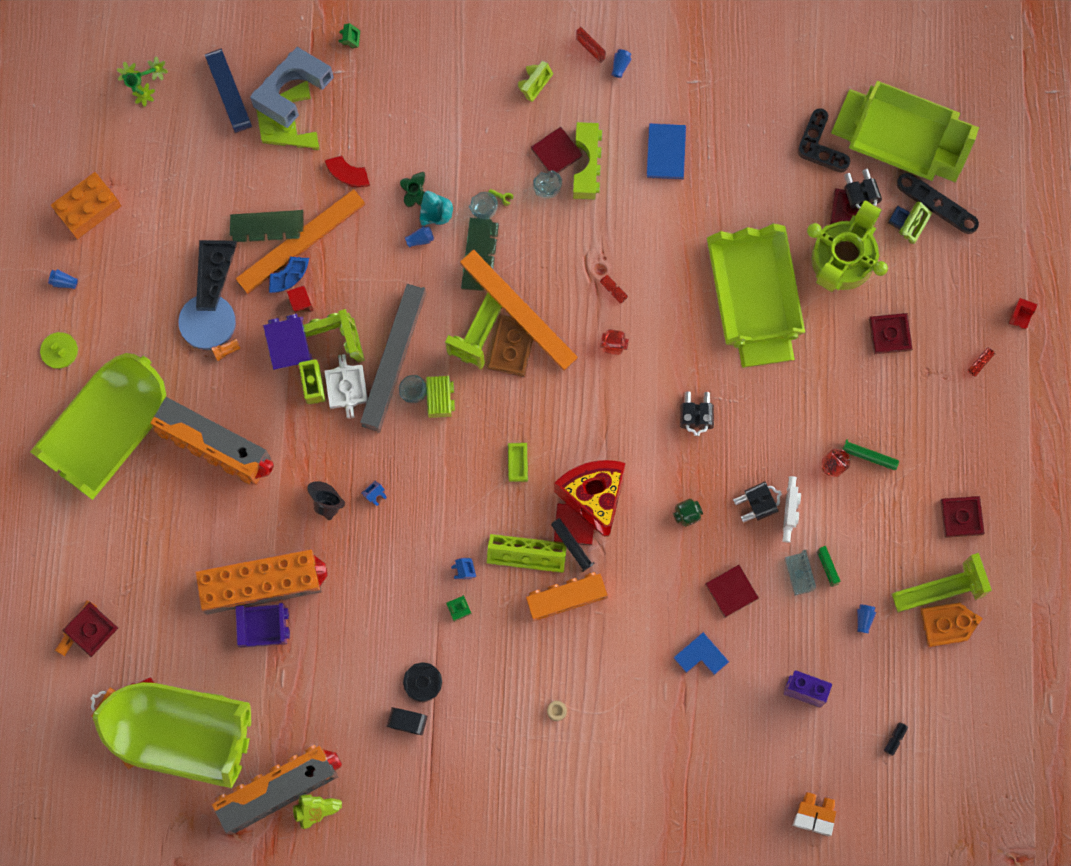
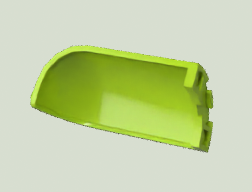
(103, 423)
(176, 731)

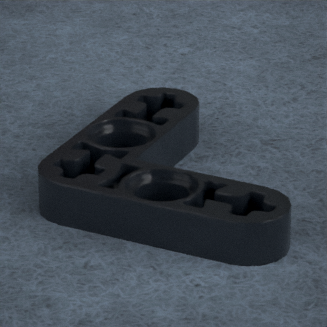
(815, 149)

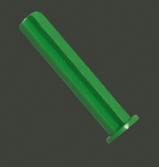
(870, 455)

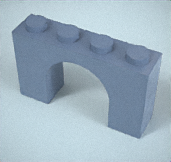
(296, 66)

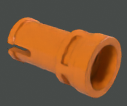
(225, 349)

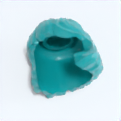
(435, 209)

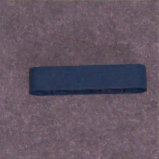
(228, 90)

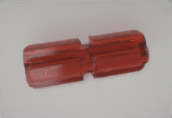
(616, 291)
(979, 364)

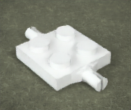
(346, 386)
(791, 517)

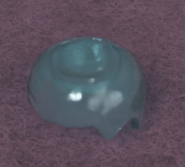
(547, 184)
(483, 205)
(413, 389)

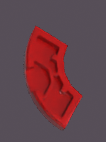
(346, 173)

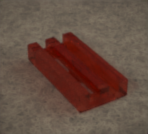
(590, 45)

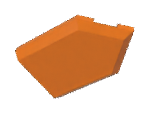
(948, 624)

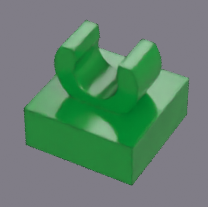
(350, 36)
(458, 608)

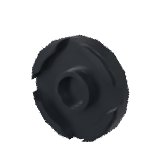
(422, 682)

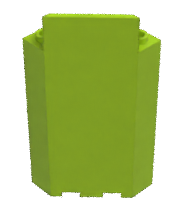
(757, 293)

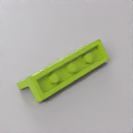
(526, 556)

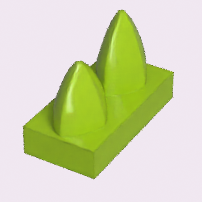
(538, 78)

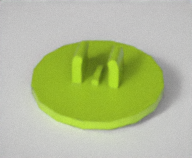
(59, 350)

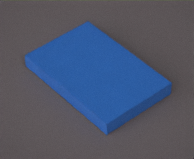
(666, 151)

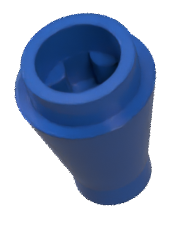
(621, 62)
(420, 237)
(62, 280)
(865, 617)

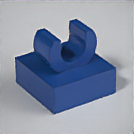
(372, 491)
(465, 568)

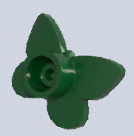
(413, 189)

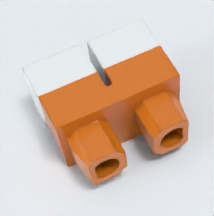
(824, 815)

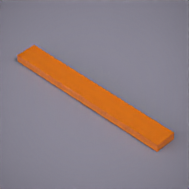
(311, 234)
(518, 310)

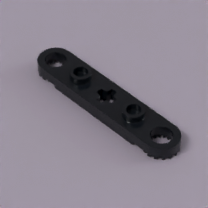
(927, 195)

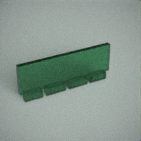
(268, 223)
(480, 241)

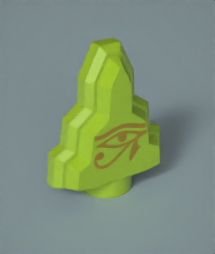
(313, 809)

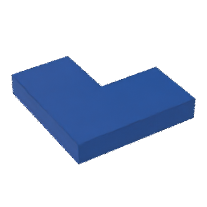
(701, 650)

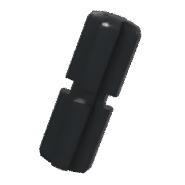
(893, 742)

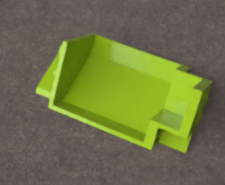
(906, 131)

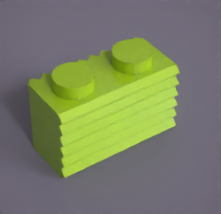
(311, 381)
(439, 396)

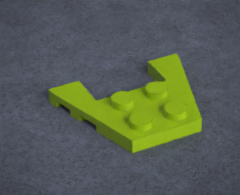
(277, 134)

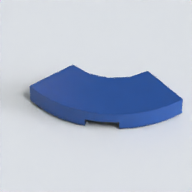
(289, 276)

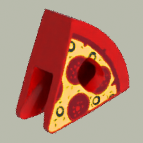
(593, 492)

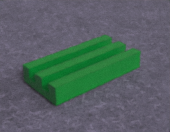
(828, 566)

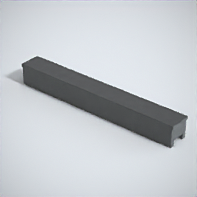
(393, 357)

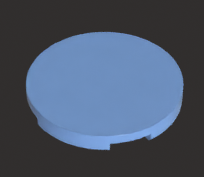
(207, 328)

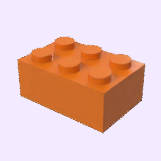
(86, 205)

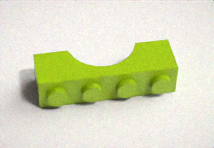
(587, 139)

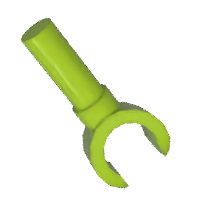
(502, 196)

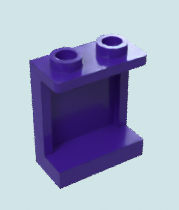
(287, 341)
(262, 625)
(807, 689)

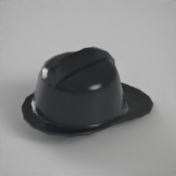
(325, 499)

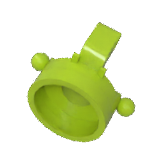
(843, 275)

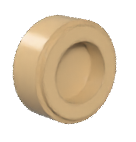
(556, 711)

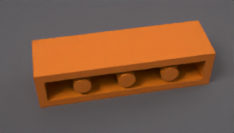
(566, 597)

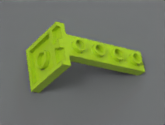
(347, 328)
(470, 348)
(972, 579)

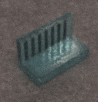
(800, 573)

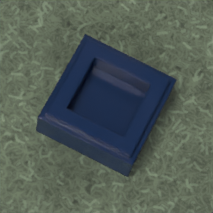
(899, 217)

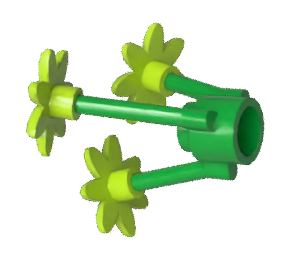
(132, 79)

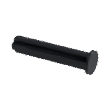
(572, 544)

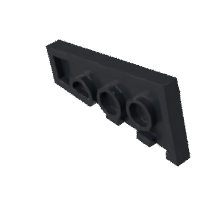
(213, 268)

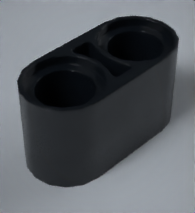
(407, 721)

